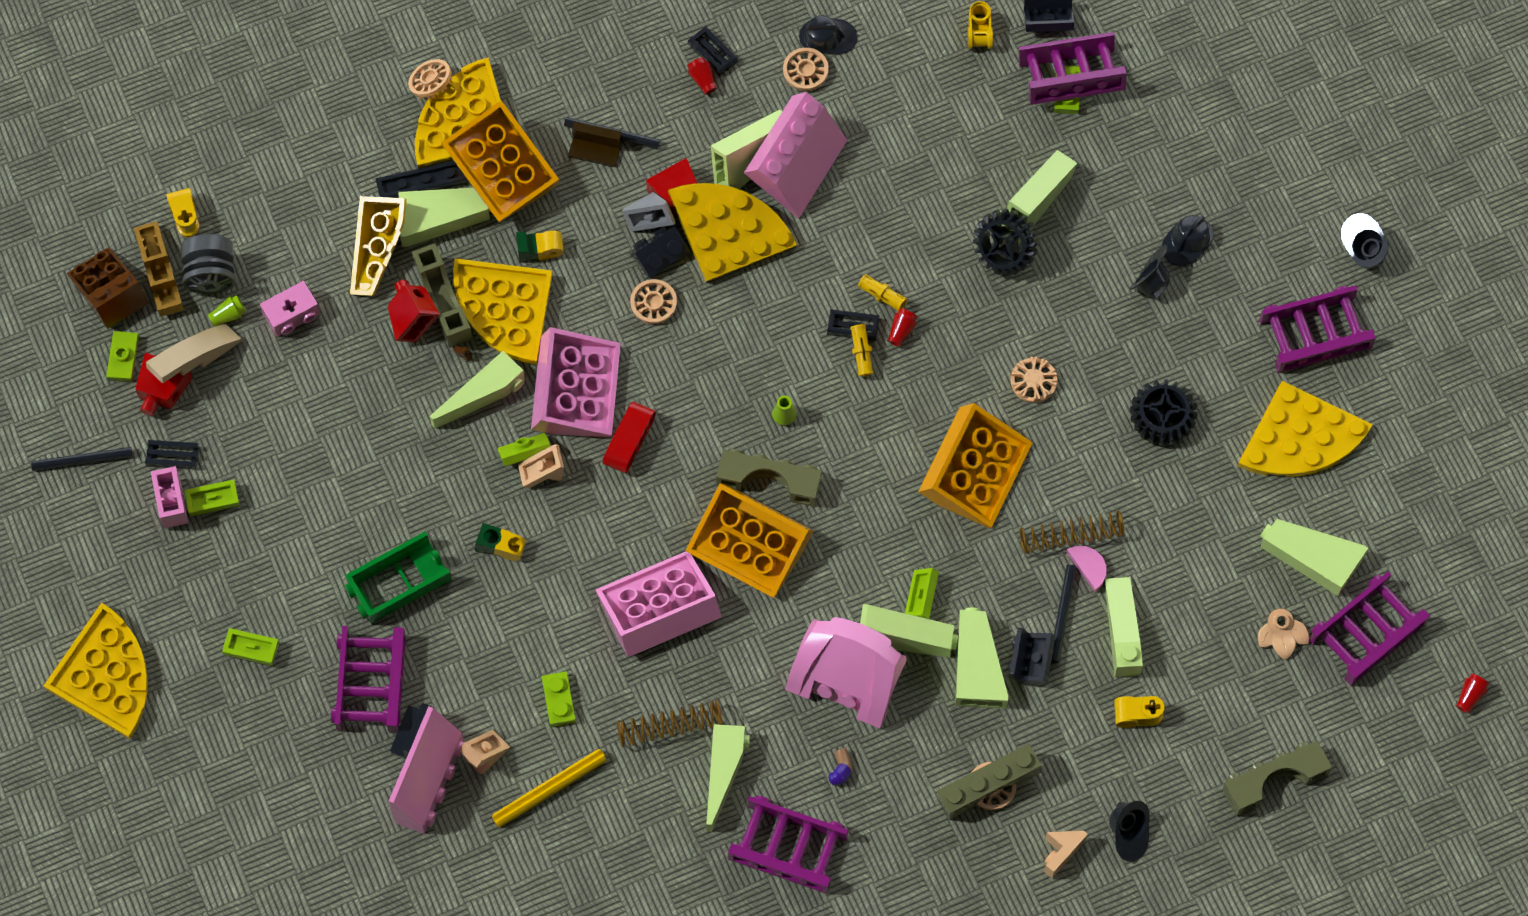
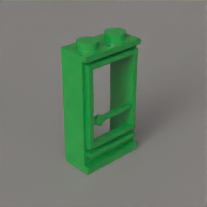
(425, 560)

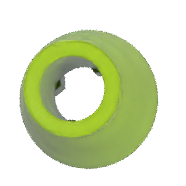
(227, 311)
(784, 411)

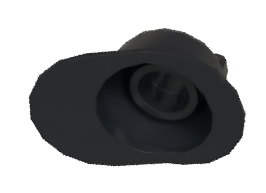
(828, 35)
(1187, 240)
(1364, 240)
(1154, 276)
(1131, 829)

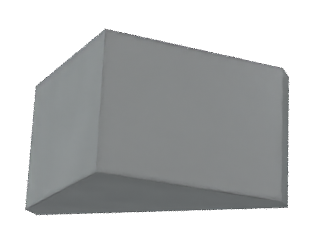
(648, 213)

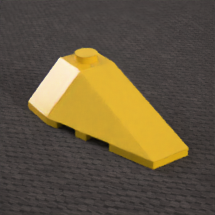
(376, 236)

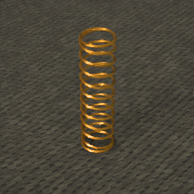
(1034, 541)
(643, 723)

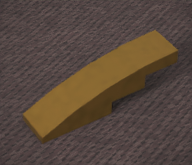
(158, 268)

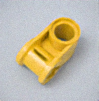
(980, 30)
(183, 210)
(1135, 711)

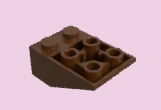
(108, 287)

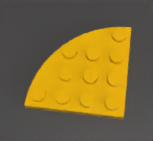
(466, 98)
(728, 227)
(504, 305)
(1301, 435)
(104, 673)

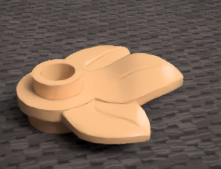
(1282, 637)

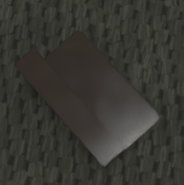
(595, 144)

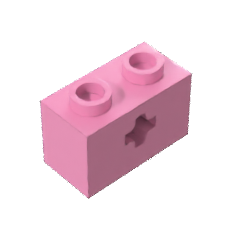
(296, 298)
(169, 497)

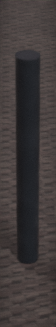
(626, 136)
(82, 458)
(1063, 611)

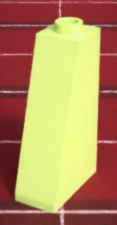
(736, 151)
(1042, 188)
(440, 212)
(1313, 553)
(911, 632)
(978, 667)

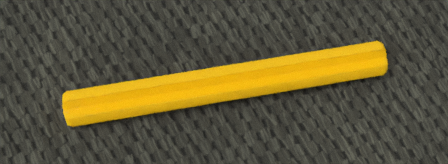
(549, 788)

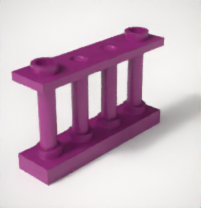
(1074, 85)
(1313, 352)
(1393, 636)
(391, 692)
(769, 862)

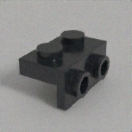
(1048, 15)
(659, 250)
(1031, 657)
(408, 730)

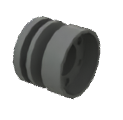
(207, 264)

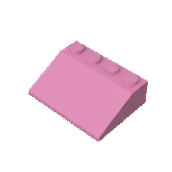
(797, 153)
(575, 384)
(659, 603)
(426, 772)

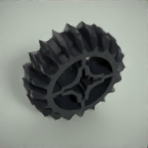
(993, 224)
(1183, 412)

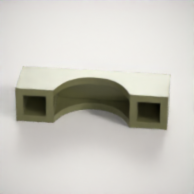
(435, 280)
(739, 469)
(1306, 764)
(974, 787)

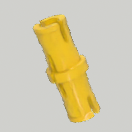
(882, 292)
(861, 350)

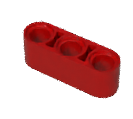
(629, 437)

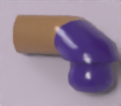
(843, 769)

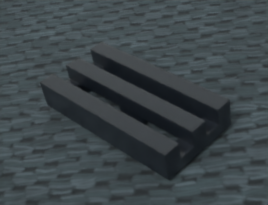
(725, 65)
(840, 332)
(173, 445)

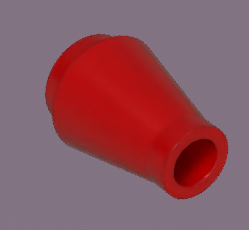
(702, 75)
(902, 325)
(1472, 692)

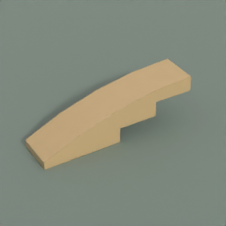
(193, 351)

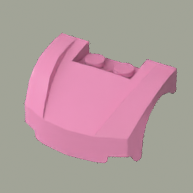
(847, 666)

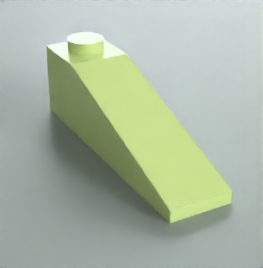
(487, 386)
(1123, 627)
(726, 758)

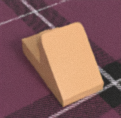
(542, 466)
(484, 750)
(1067, 845)

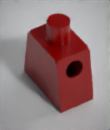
(670, 178)
(411, 312)
(158, 393)

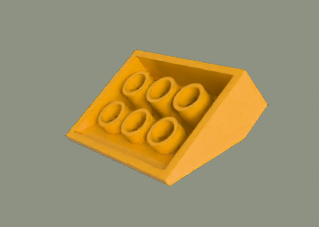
(501, 162)
(975, 465)
(749, 540)

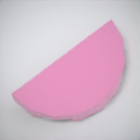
(1090, 565)

